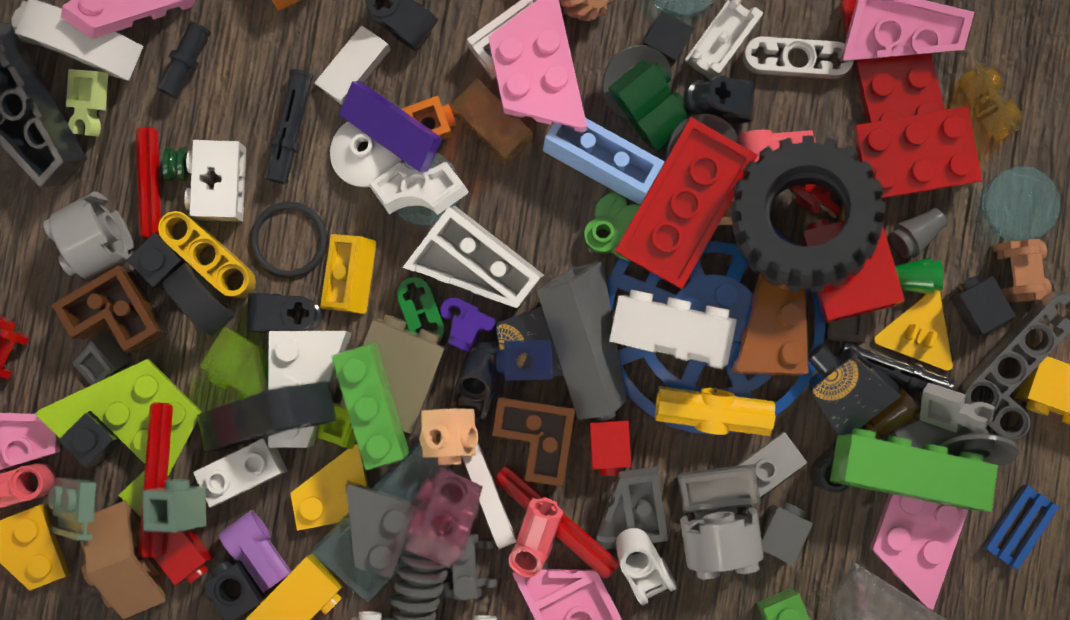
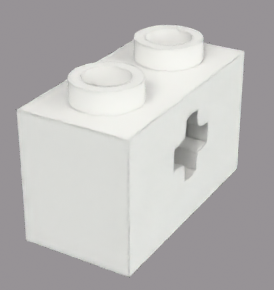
(226, 199)
(240, 472)

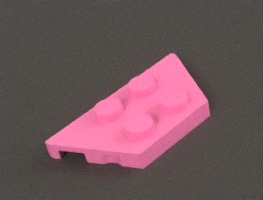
(537, 67)
(918, 543)
(567, 595)

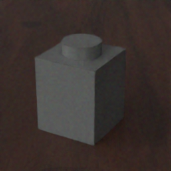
(784, 532)

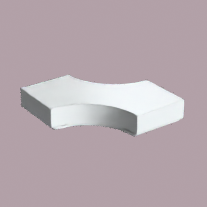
(408, 187)

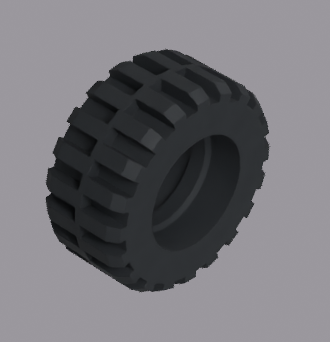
(815, 165)

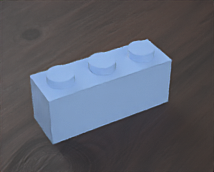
(605, 158)

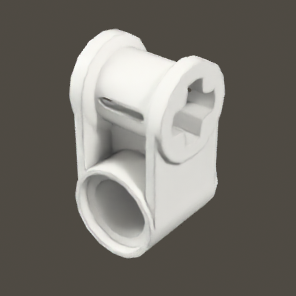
(646, 570)

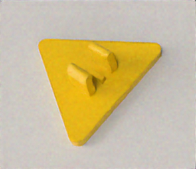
(920, 333)

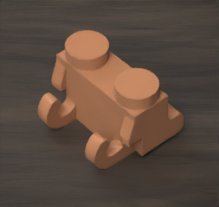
(1027, 269)

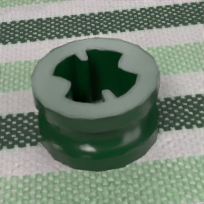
(175, 164)

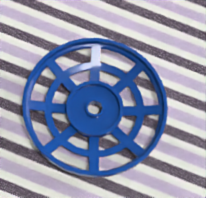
(713, 291)

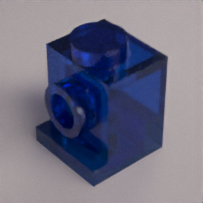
(541, 360)

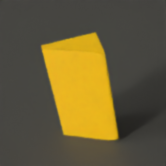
(348, 273)

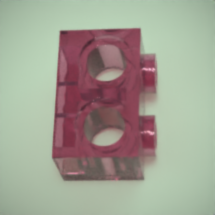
(450, 519)

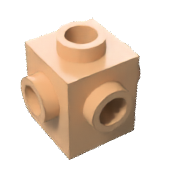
(448, 434)

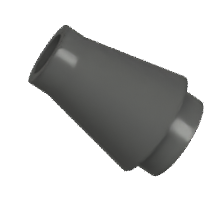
(916, 233)

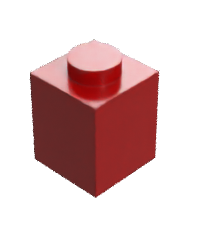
(610, 446)
(183, 556)

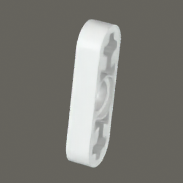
(771, 45)
(490, 499)

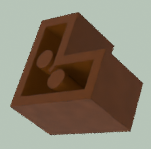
(115, 302)
(546, 429)

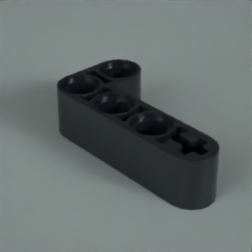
(266, 415)

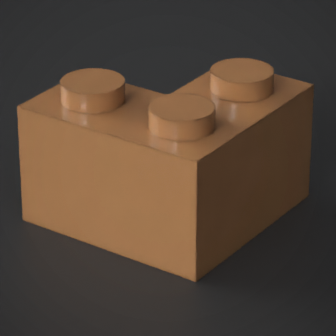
(114, 565)

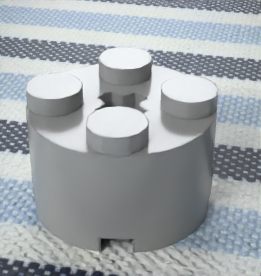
(89, 237)
(722, 542)

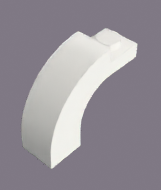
(43, 26)

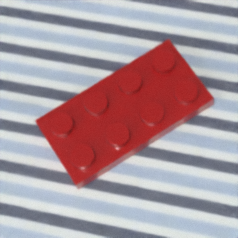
(895, 84)
(685, 203)

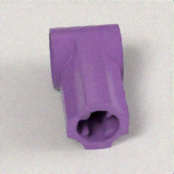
(249, 541)

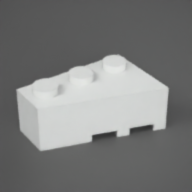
(474, 259)
(673, 328)
(302, 359)

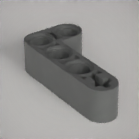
(1026, 361)

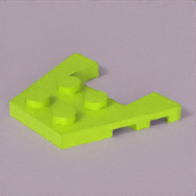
(123, 407)

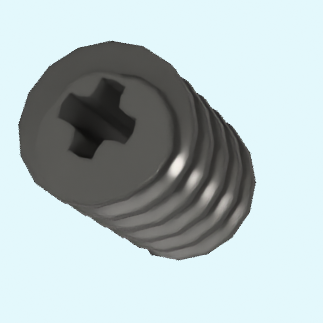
(420, 588)

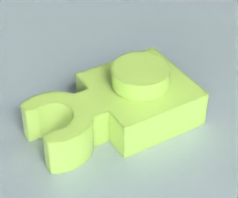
(86, 95)

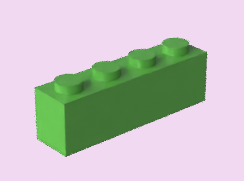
(914, 472)

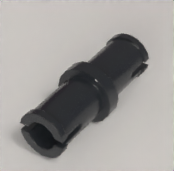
(183, 60)

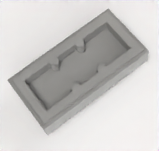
(775, 462)

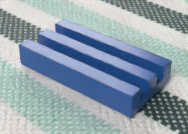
(1033, 534)

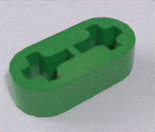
(428, 302)

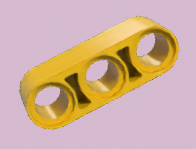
(191, 246)

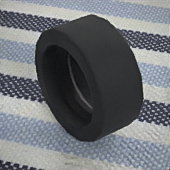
(198, 299)

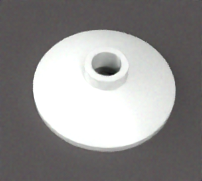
(355, 166)

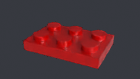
(920, 151)

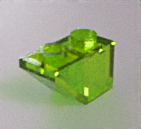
(237, 363)

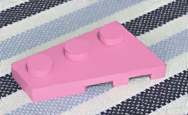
(108, 16)
(905, 28)
(25, 439)

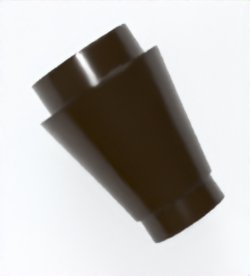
(895, 416)

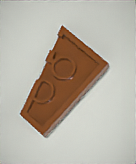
(775, 333)

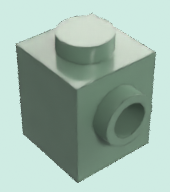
(174, 507)

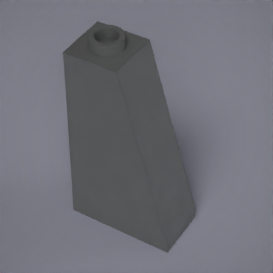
(581, 327)

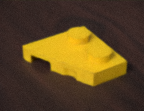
(323, 496)
(31, 548)

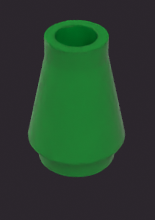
(921, 276)

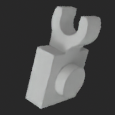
(948, 410)

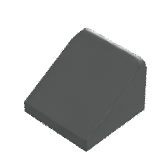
(101, 359)

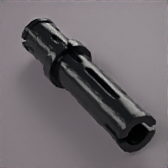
(288, 128)
(912, 376)

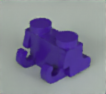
(468, 324)

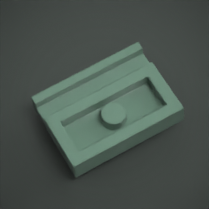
(73, 505)

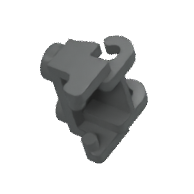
(465, 573)

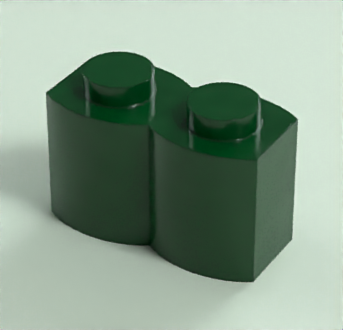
(649, 103)

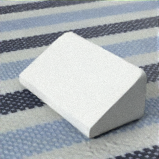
(353, 63)

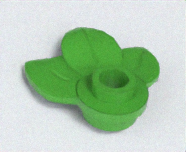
(613, 216)

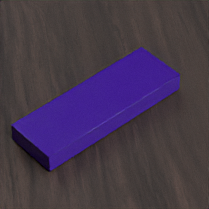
(390, 126)

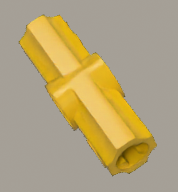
(715, 411)

